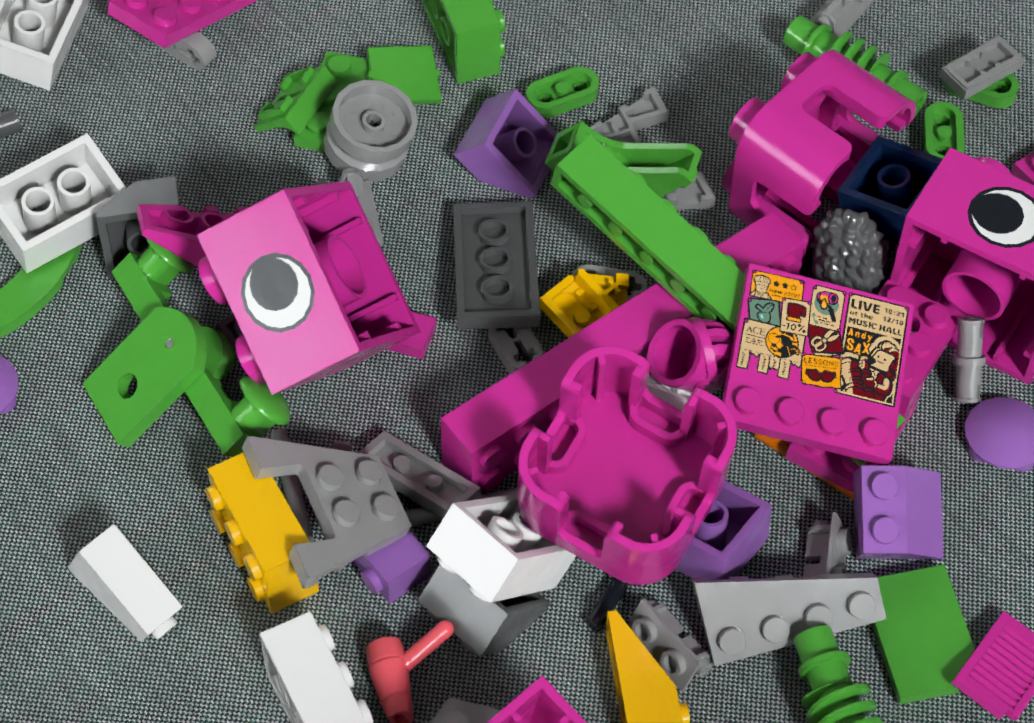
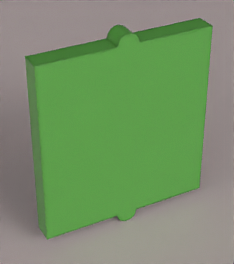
(407, 68)

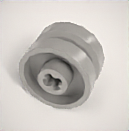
(370, 129)

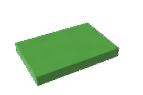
(923, 635)

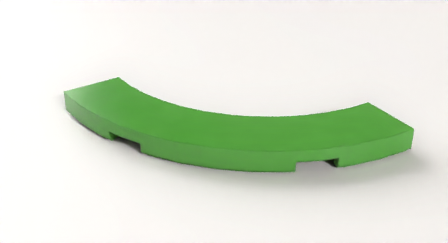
(33, 290)

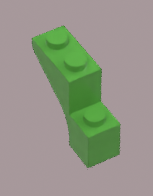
(660, 164)

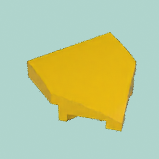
(583, 299)

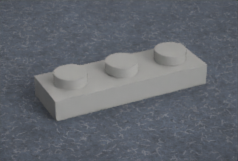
(421, 476)

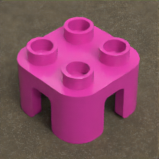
(807, 140)
(624, 470)

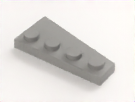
(766, 614)

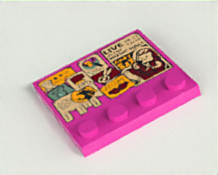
(818, 364)

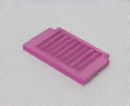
(1001, 669)

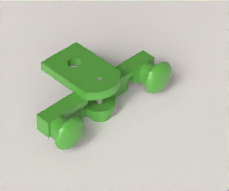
(175, 356)

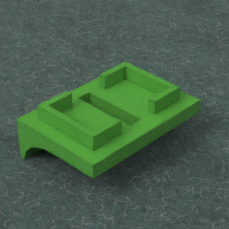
(298, 100)

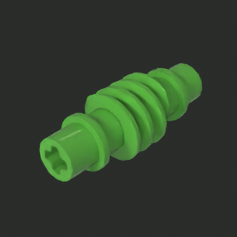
(809, 37)
(833, 693)

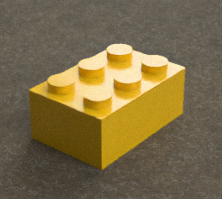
(259, 531)

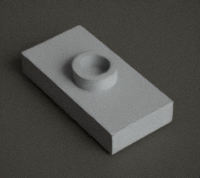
(981, 67)

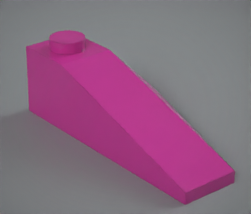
(178, 228)

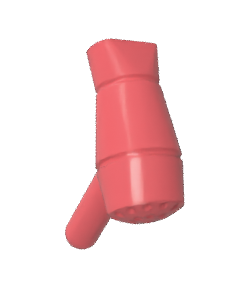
(391, 667)

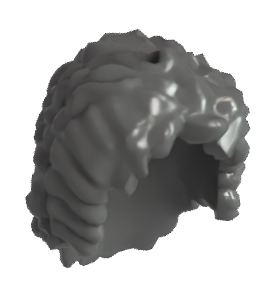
(850, 251)

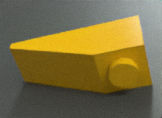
(640, 683)

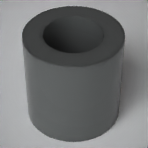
(9, 123)

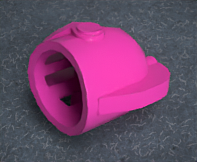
(690, 354)

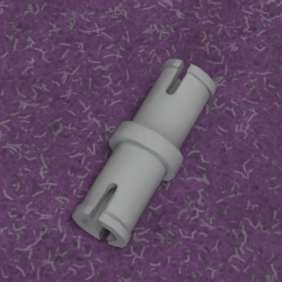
(969, 359)

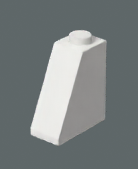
(126, 584)

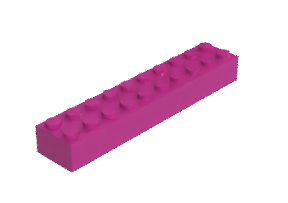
(487, 432)

